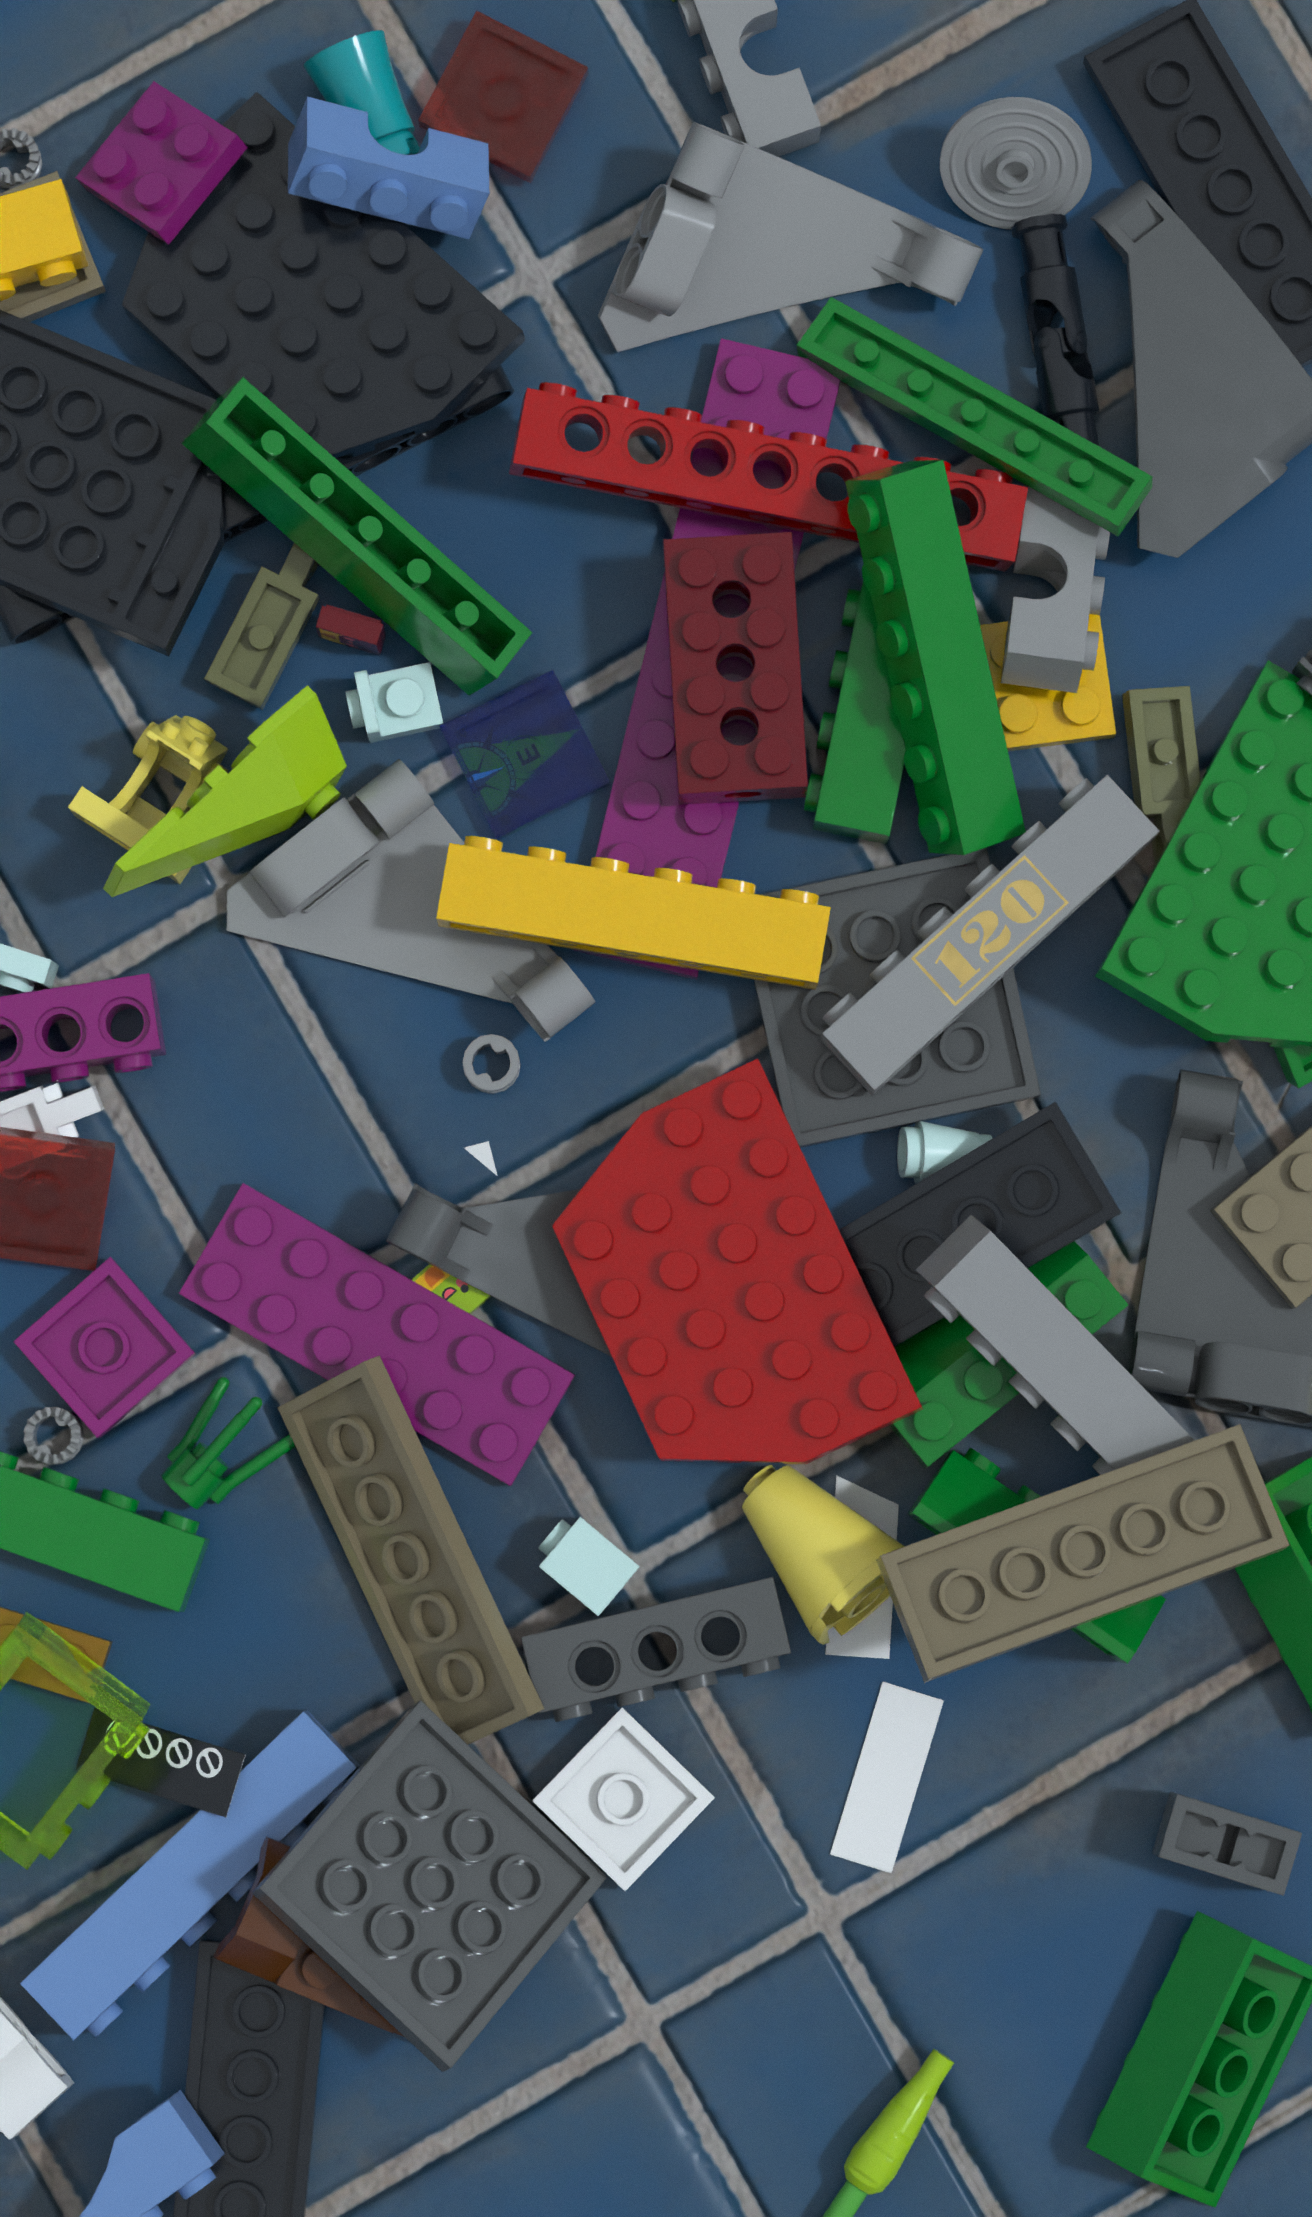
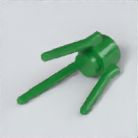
(198, 1471)

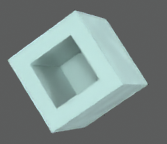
(586, 1564)

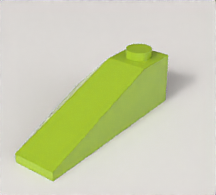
(272, 786)

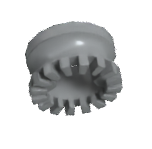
(23, 144)
(499, 1046)
(44, 1452)

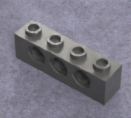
(750, 1606)

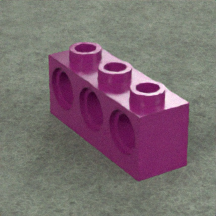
(93, 1008)

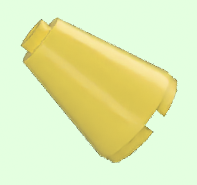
(818, 1549)

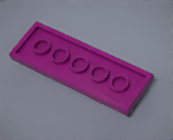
(342, 1307)

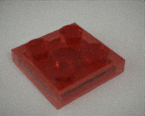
(505, 94)
(53, 1197)

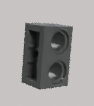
(1227, 1843)

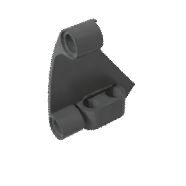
(1212, 378)
(503, 1252)
(1204, 1309)

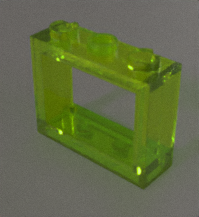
(100, 1689)

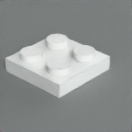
(623, 1799)

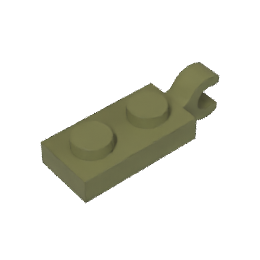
(265, 631)
(1161, 755)

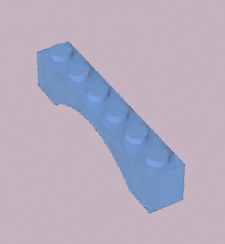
(155, 2158)

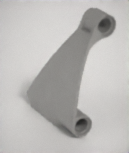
(762, 234)
(368, 893)

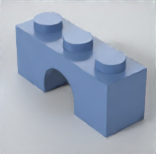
(344, 166)

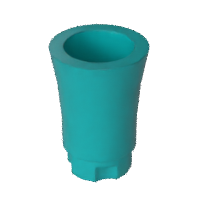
(362, 77)

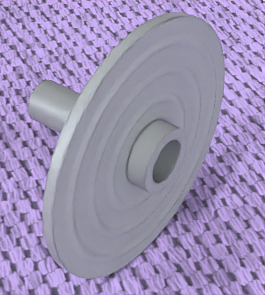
(1015, 161)

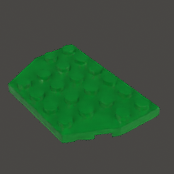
(1229, 904)

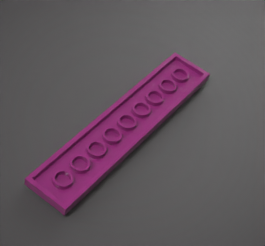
(643, 810)

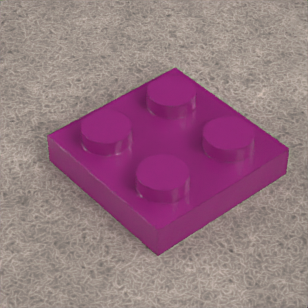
(161, 162)
(104, 1347)

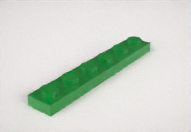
(975, 416)

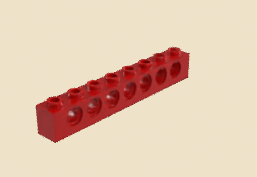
(545, 455)

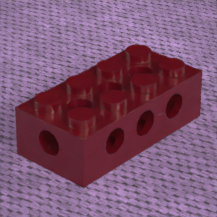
(766, 637)

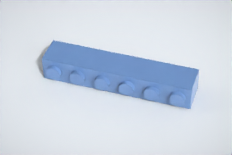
(187, 1878)

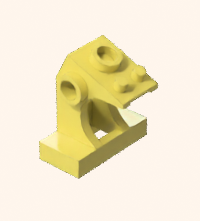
(178, 746)

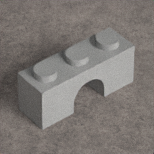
(762, 109)
(1049, 636)

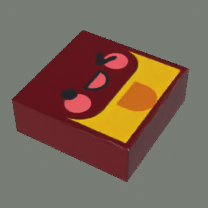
(351, 629)

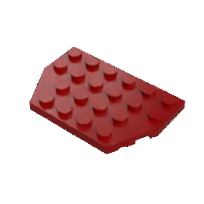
(730, 1285)

